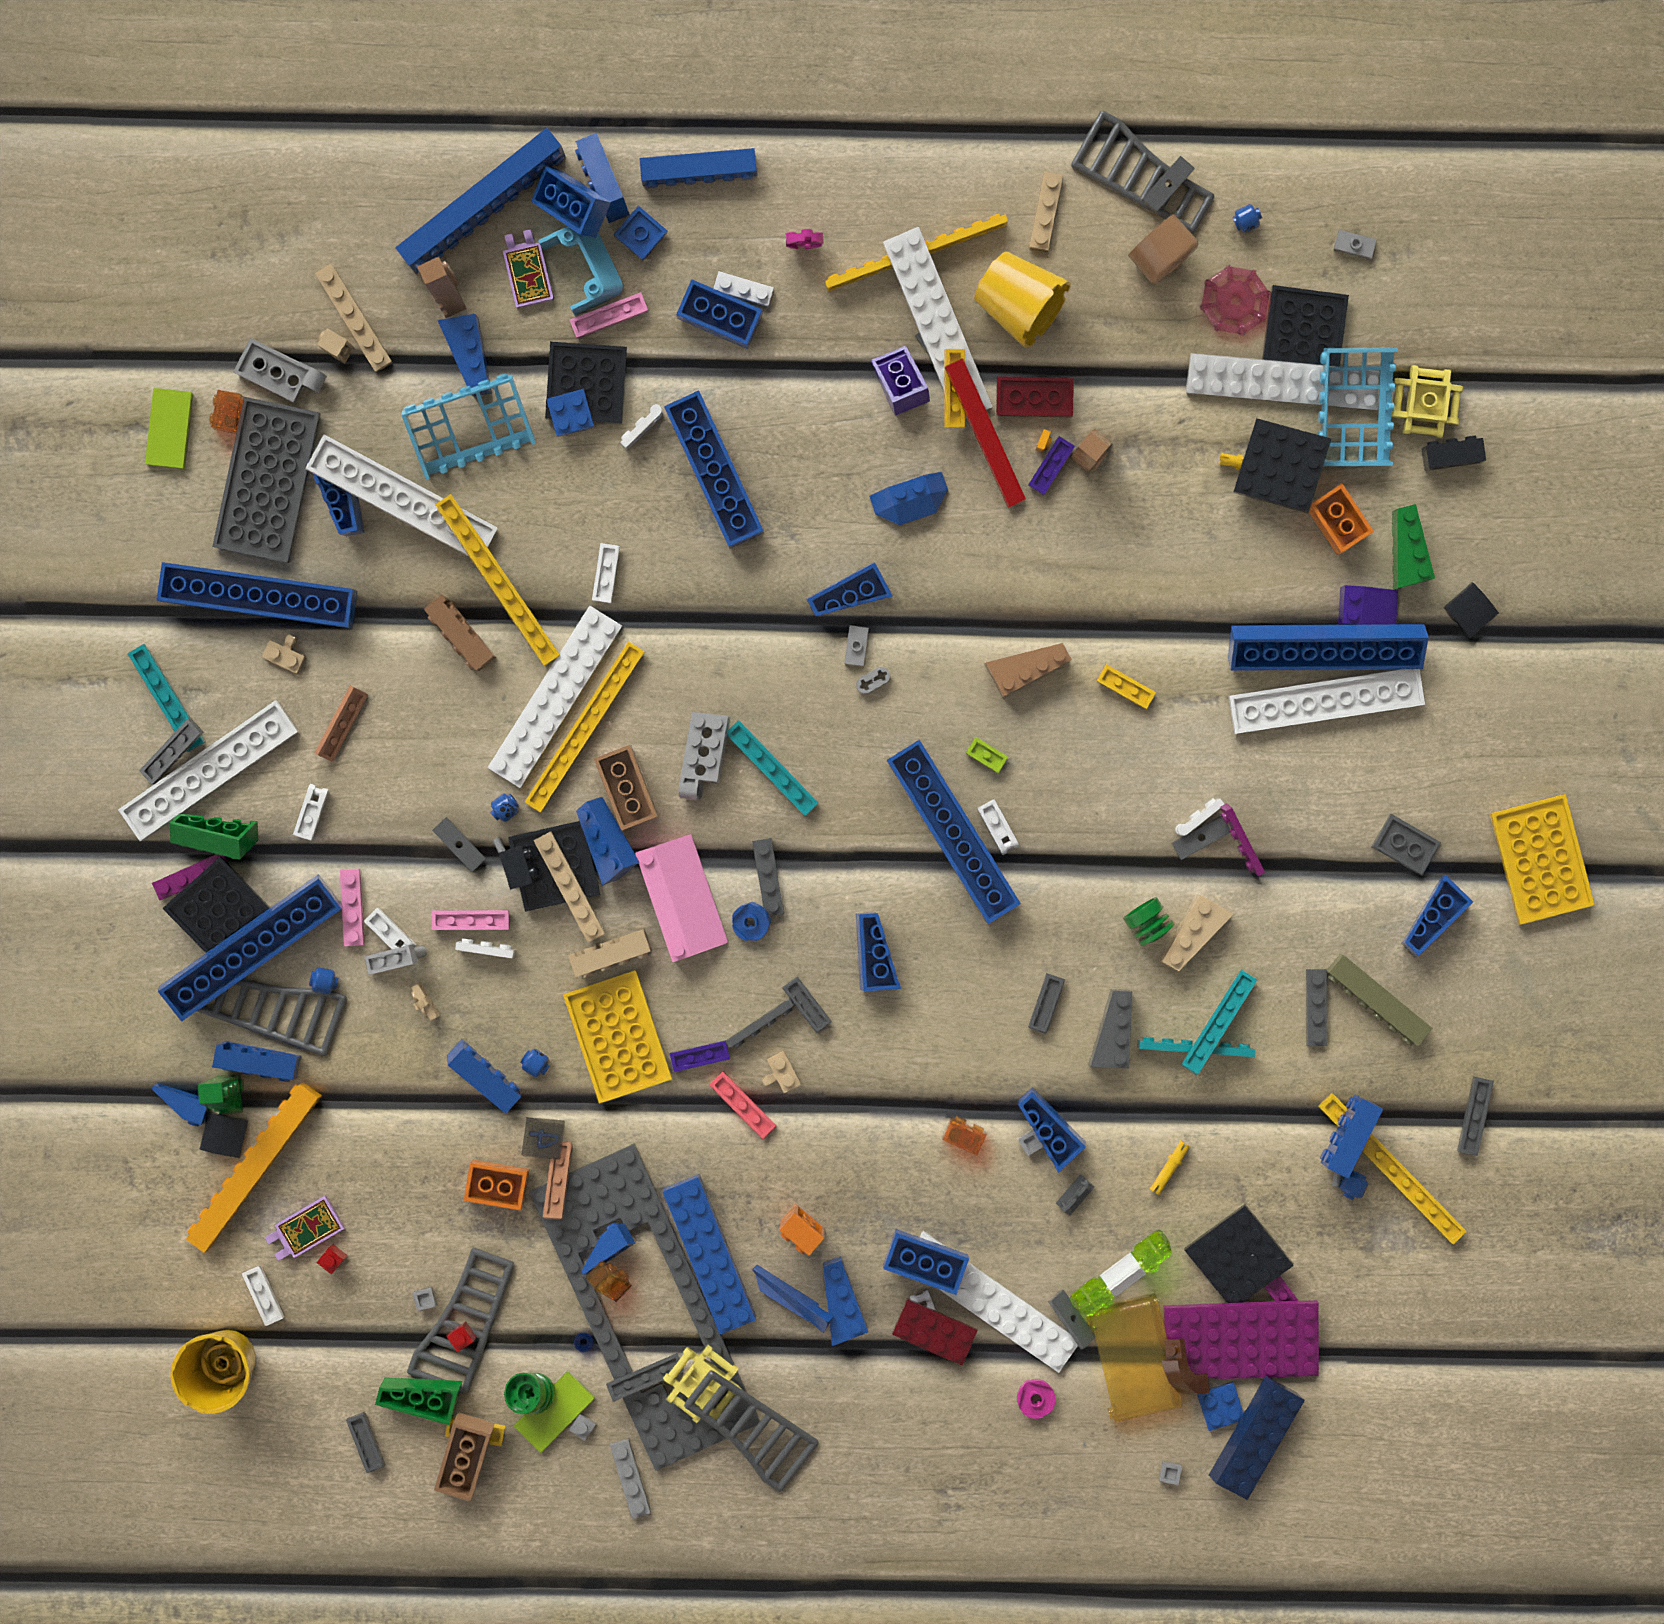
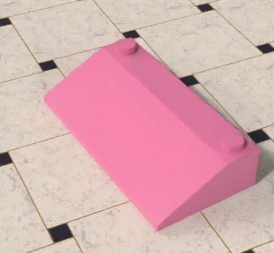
(681, 898)

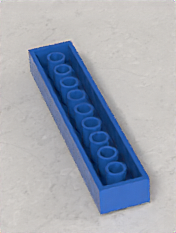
(482, 200)
(257, 595)
(1327, 647)
(953, 832)
(249, 947)

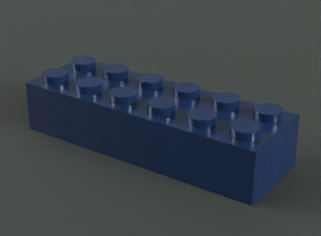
(1256, 1437)

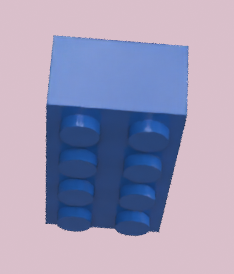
(570, 202)
(719, 314)
(1350, 1136)
(925, 1261)

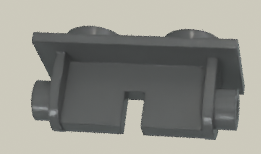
(1075, 1195)

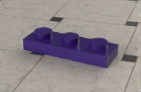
(1051, 465)
(699, 1056)

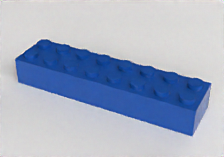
(714, 469)
(709, 1254)

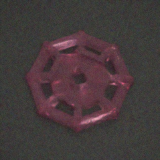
(1236, 289)

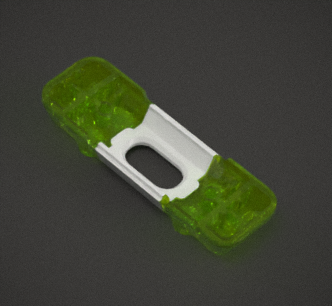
(1144, 1259)

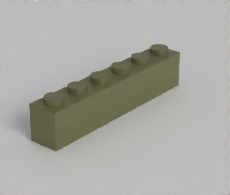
(1379, 1000)

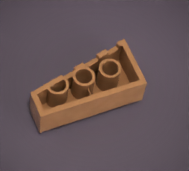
(442, 285)
(460, 633)
(1020, 669)

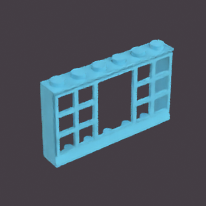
(1386, 405)
(477, 452)

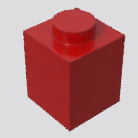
(331, 1259)
(461, 1336)

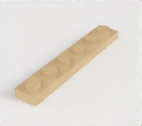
(353, 318)
(569, 886)

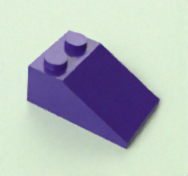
(901, 380)
(1367, 606)

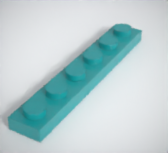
(161, 689)
(772, 768)
(1219, 1022)
(1168, 1044)

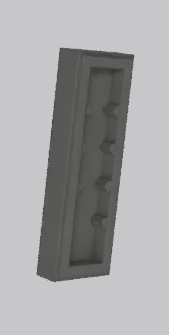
(1046, 1003)
(807, 1004)
(365, 1442)

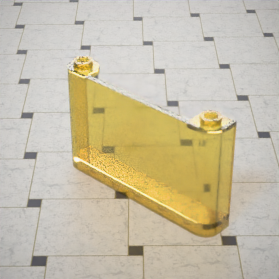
(1131, 1355)

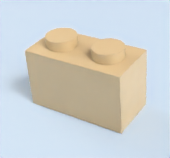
(335, 345)

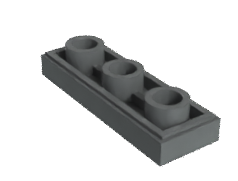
(1175, 176)
(450, 836)
(1190, 843)
(1072, 1319)

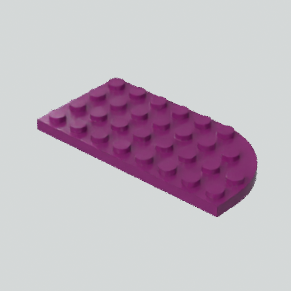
(1248, 1338)

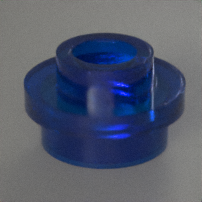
(583, 1348)

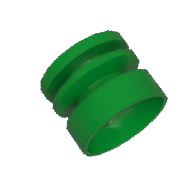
(1149, 921)
(529, 1393)

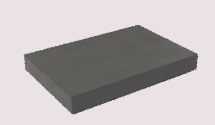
(1406, 844)

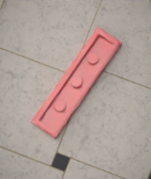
(742, 1105)

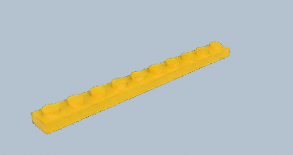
(942, 242)
(497, 579)
(584, 726)
(1401, 1177)

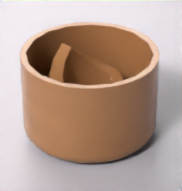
(1164, 249)

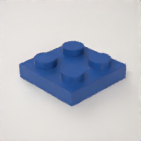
(640, 233)
(570, 413)
(1221, 1406)

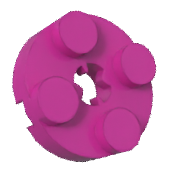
(804, 239)
(1029, 1389)

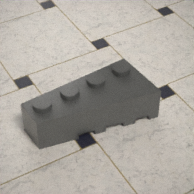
(1114, 1032)

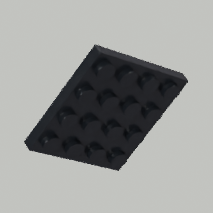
(1303, 325)
(596, 370)
(1282, 465)
(578, 855)
(215, 905)
(1239, 1256)

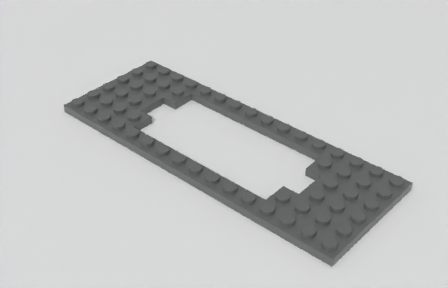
(623, 1189)

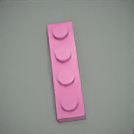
(609, 315)
(352, 907)
(470, 920)

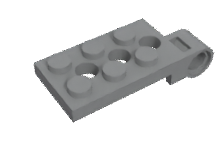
(273, 359)
(690, 783)

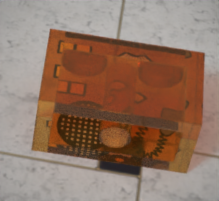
(226, 411)
(964, 1135)
(609, 1280)

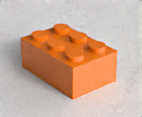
(1340, 519)
(496, 1184)
(801, 1230)

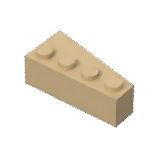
(1195, 930)
(610, 952)

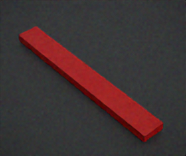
(985, 432)

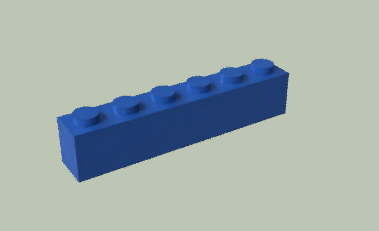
(698, 167)

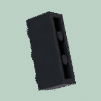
(1453, 453)

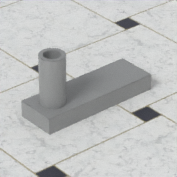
(394, 958)

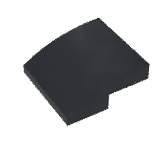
(1471, 610)
(223, 1135)

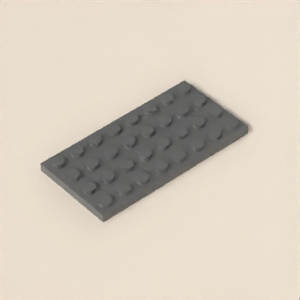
(266, 480)

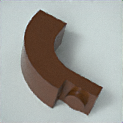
(1178, 1370)

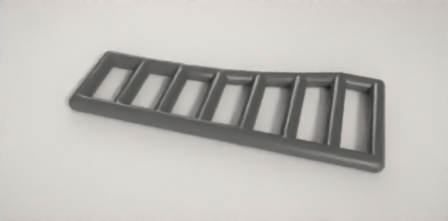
(1146, 155)
(270, 1030)
(454, 1305)
(743, 1447)

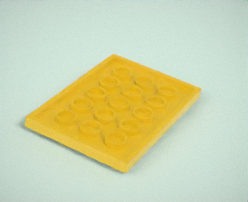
(1542, 859)
(617, 1036)

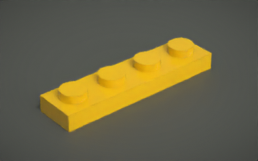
(953, 412)

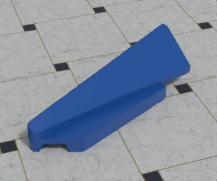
(792, 1298)

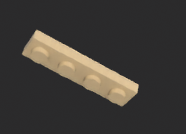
(1045, 211)

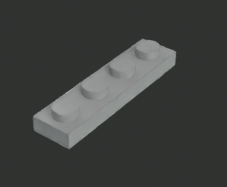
(630, 1478)

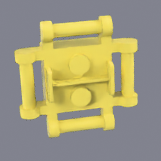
(1427, 401)
(695, 1375)

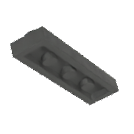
(171, 751)
(768, 876)
(1316, 1007)
(753, 1029)
(1475, 1116)
(641, 1378)

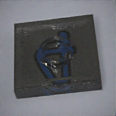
(543, 1138)

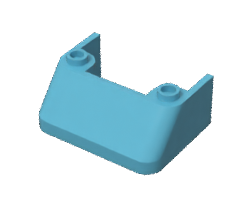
(606, 281)

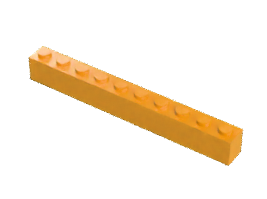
(253, 1167)

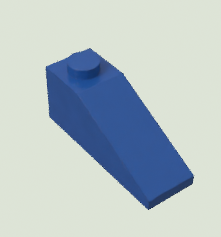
(183, 1103)
(609, 1245)

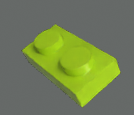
(986, 754)

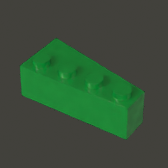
(1409, 549)
(214, 835)
(222, 1093)
(420, 1397)

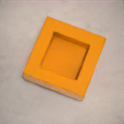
(1044, 441)

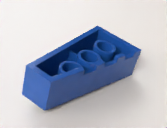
(467, 347)
(853, 590)
(1054, 1133)

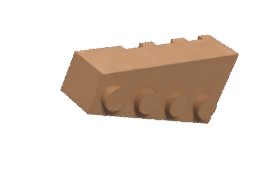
(1091, 451)

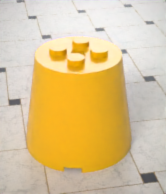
(1021, 296)
(206, 1381)

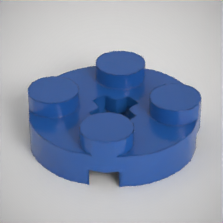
(740, 921)

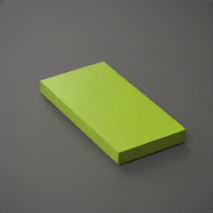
(168, 428)
(568, 1403)

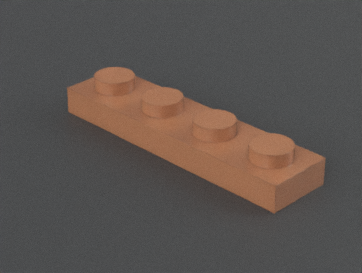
(341, 723)
(558, 1184)

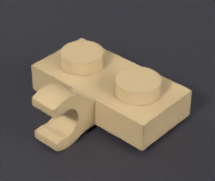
(284, 655)
(423, 1001)
(782, 1072)

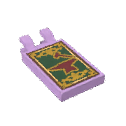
(527, 271)
(306, 1228)

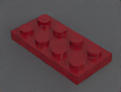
(1034, 396)
(934, 1331)

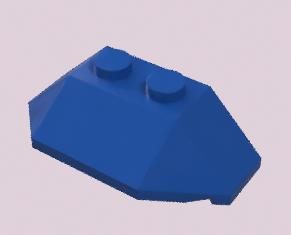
(910, 499)

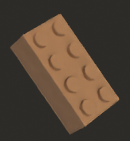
(626, 787)
(464, 1456)

